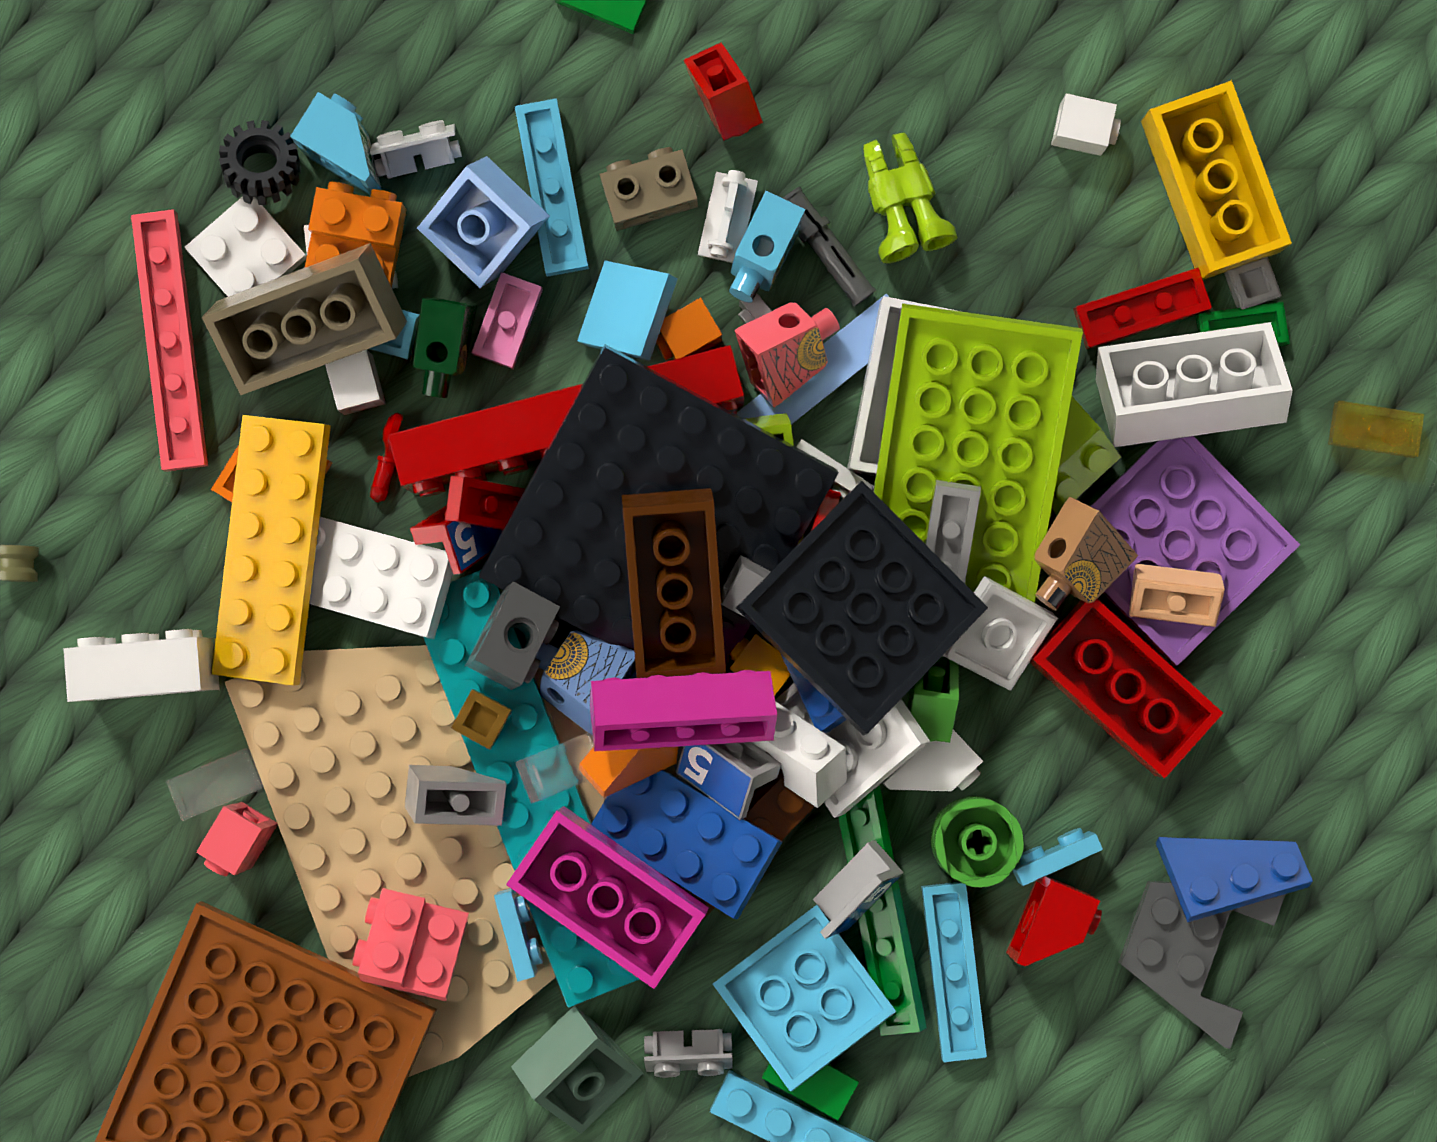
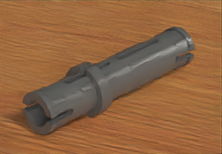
(838, 262)

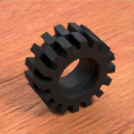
(259, 141)

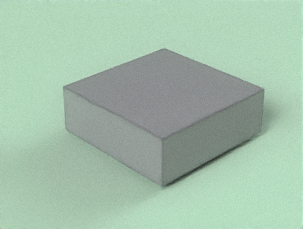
(1253, 283)

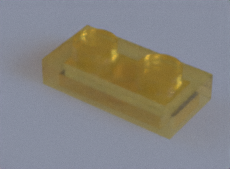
(1376, 429)

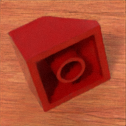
(1053, 921)

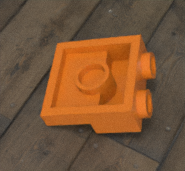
(349, 220)

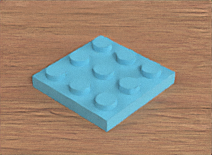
(804, 998)

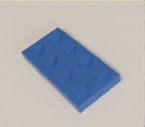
(689, 839)

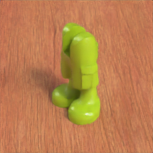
(904, 187)

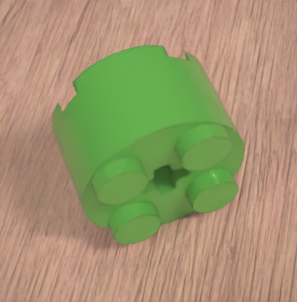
(996, 856)

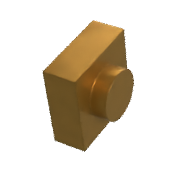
(481, 719)

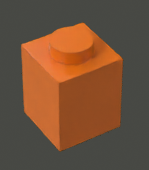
(688, 331)

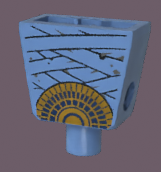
(574, 666)

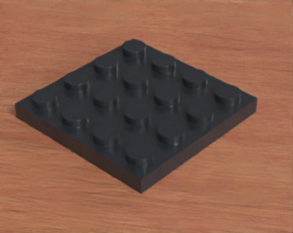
(862, 608)

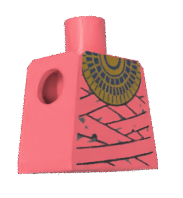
(785, 349)

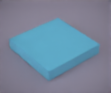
(627, 309)

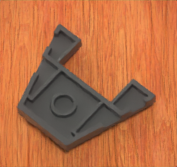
(1178, 954)

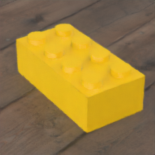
(1215, 180)

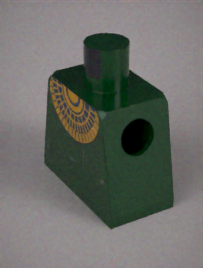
(444, 323)

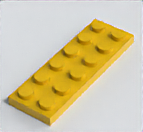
(271, 550)

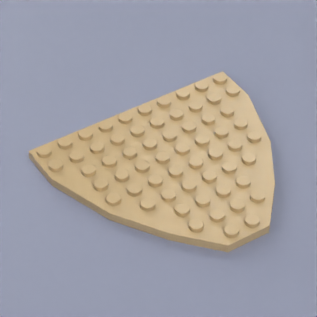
(337, 784)

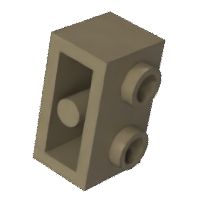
(648, 188)

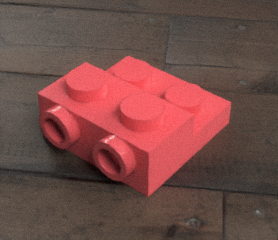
(410, 944)

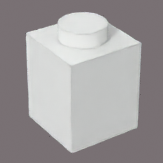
(1085, 125)
(355, 383)

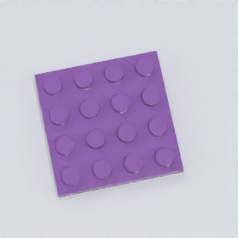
(1190, 515)

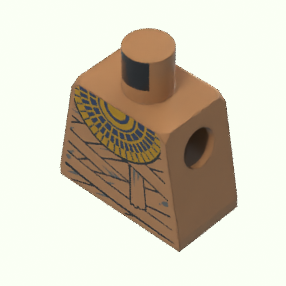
(1080, 555)

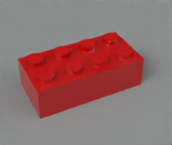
(1125, 687)

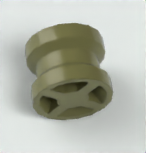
(18, 563)

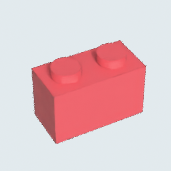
(236, 839)

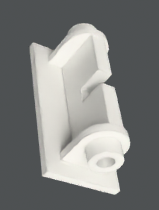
(399, 150)
(727, 215)

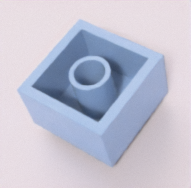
(483, 221)

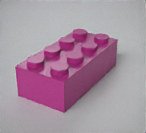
(607, 896)

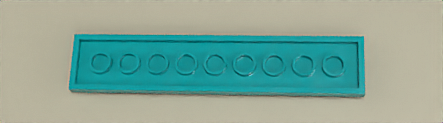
(578, 966)

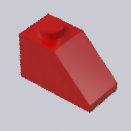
(723, 91)

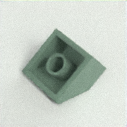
(576, 1070)

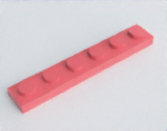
(169, 340)

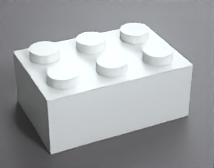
(140, 666)

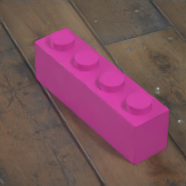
(682, 710)

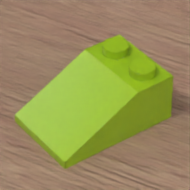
(1083, 458)

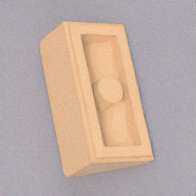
(1176, 595)

